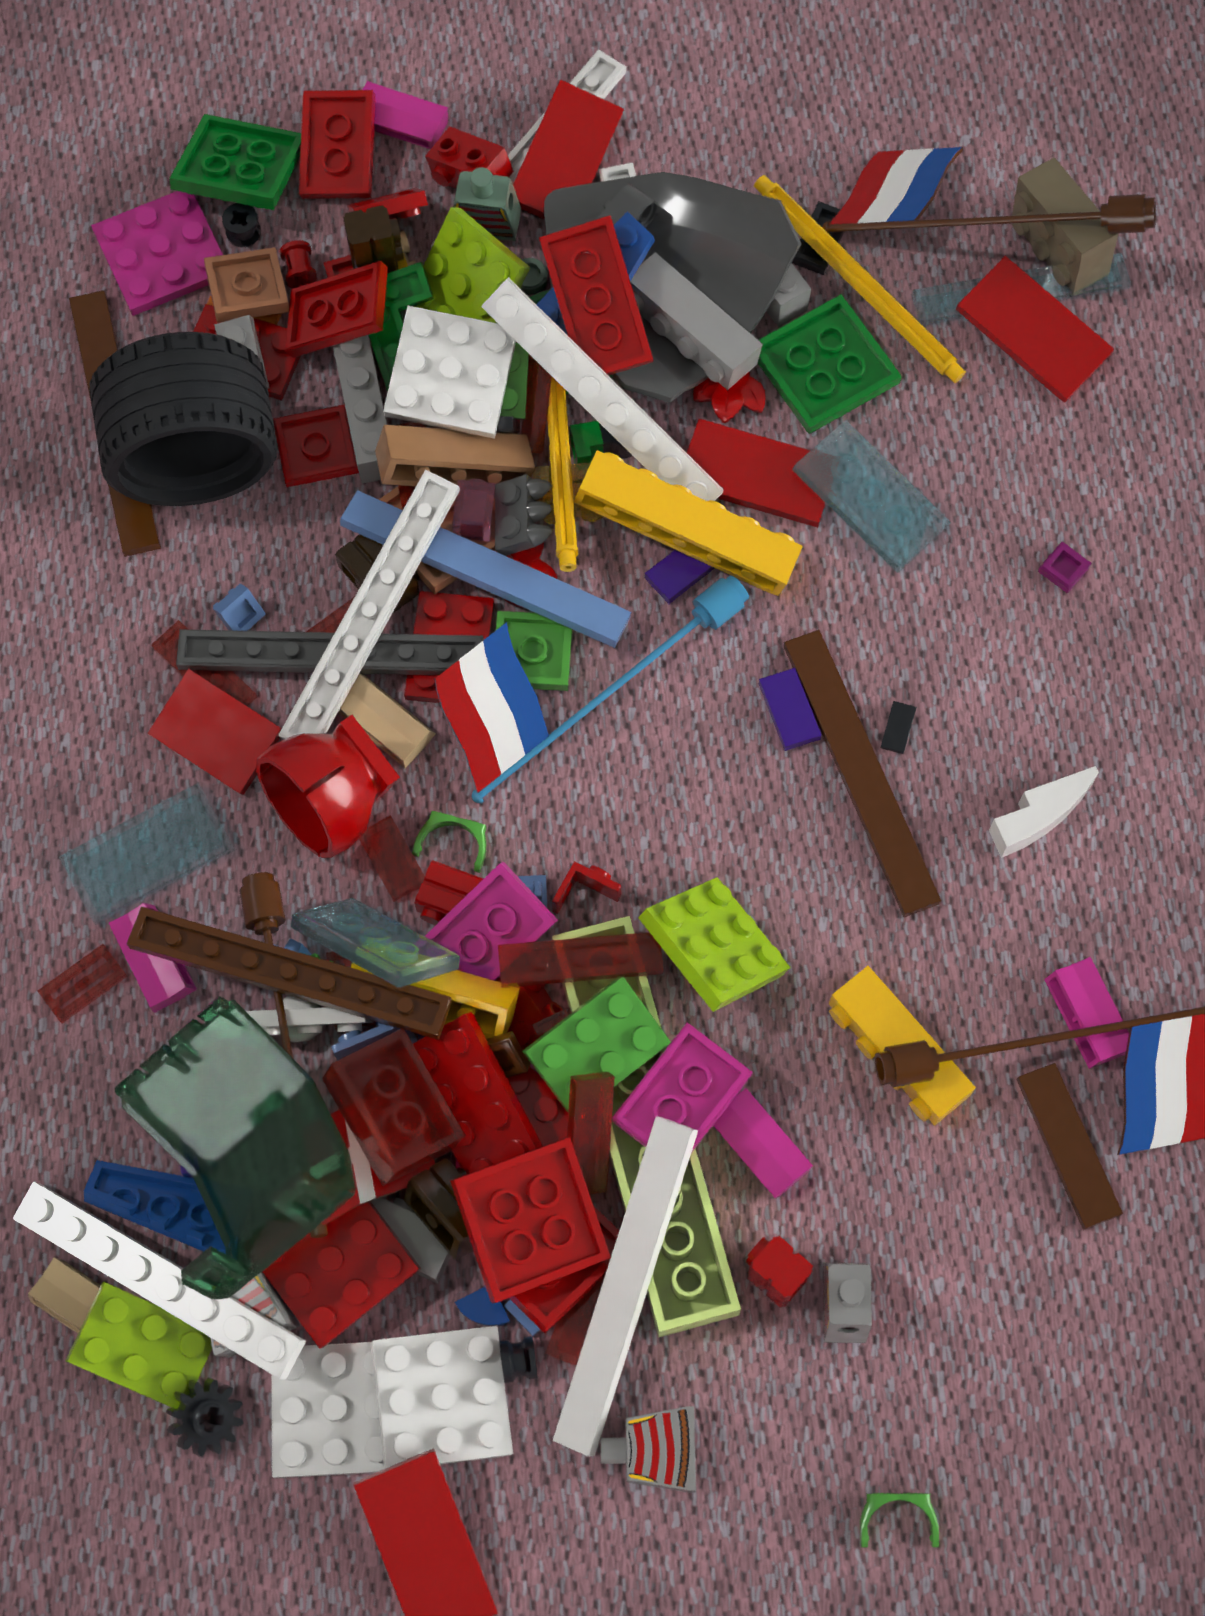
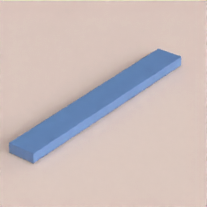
(497, 573)

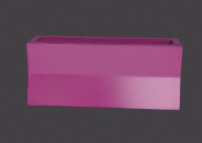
(407, 116)
(159, 979)
(1086, 1004)
(762, 1144)

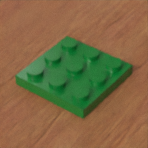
(237, 162)
(826, 364)

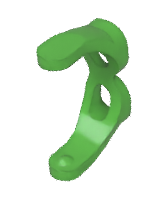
(439, 820)
(876, 1500)

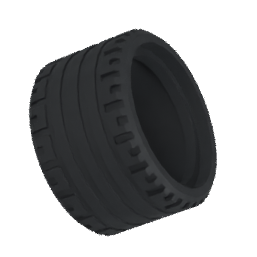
(182, 419)

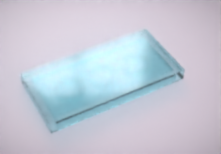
(871, 496)
(146, 853)
(375, 942)

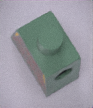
(489, 202)

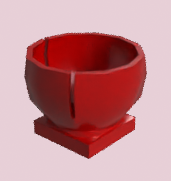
(326, 785)

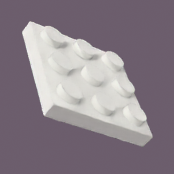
(450, 372)
(442, 1396)
(327, 1414)

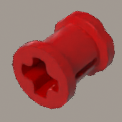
(298, 263)

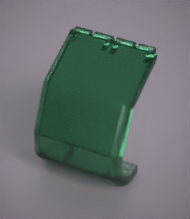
(249, 1137)

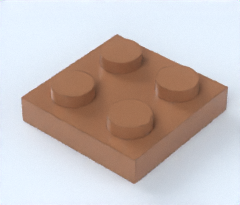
(246, 284)

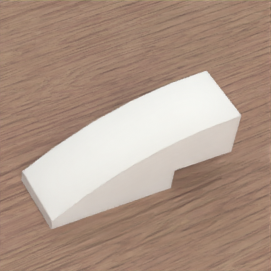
(1040, 811)

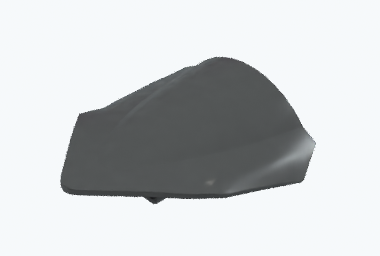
(714, 235)

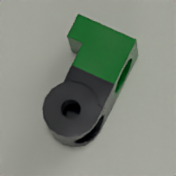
(590, 437)

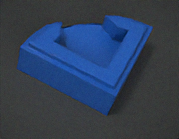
(480, 1310)

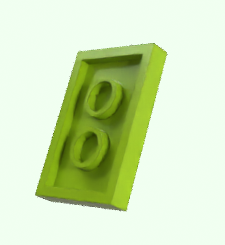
(139, 1346)

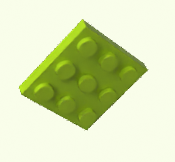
(468, 267)
(714, 943)

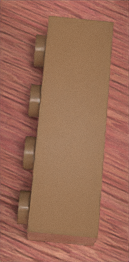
(451, 454)

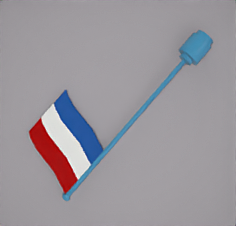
(499, 712)

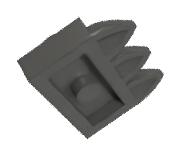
(519, 512)

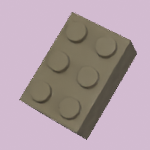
(1075, 248)

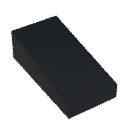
(898, 727)

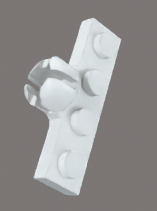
(306, 1019)

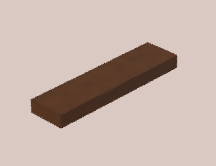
(1069, 1146)

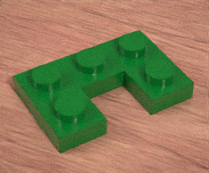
(403, 289)

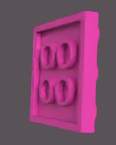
(158, 250)

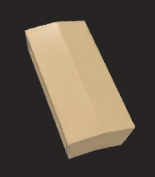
(386, 721)
(64, 1293)

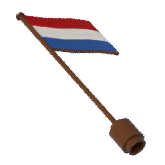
(903, 183)
(1159, 1074)

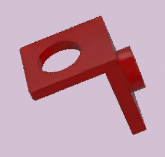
(591, 877)

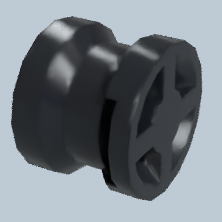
(240, 234)
(514, 1359)

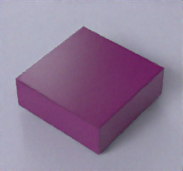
(1064, 567)

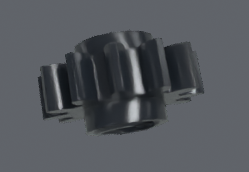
(200, 1402)

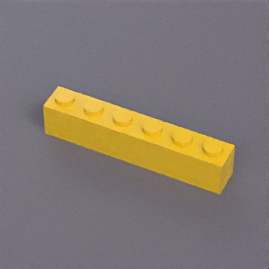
(688, 523)

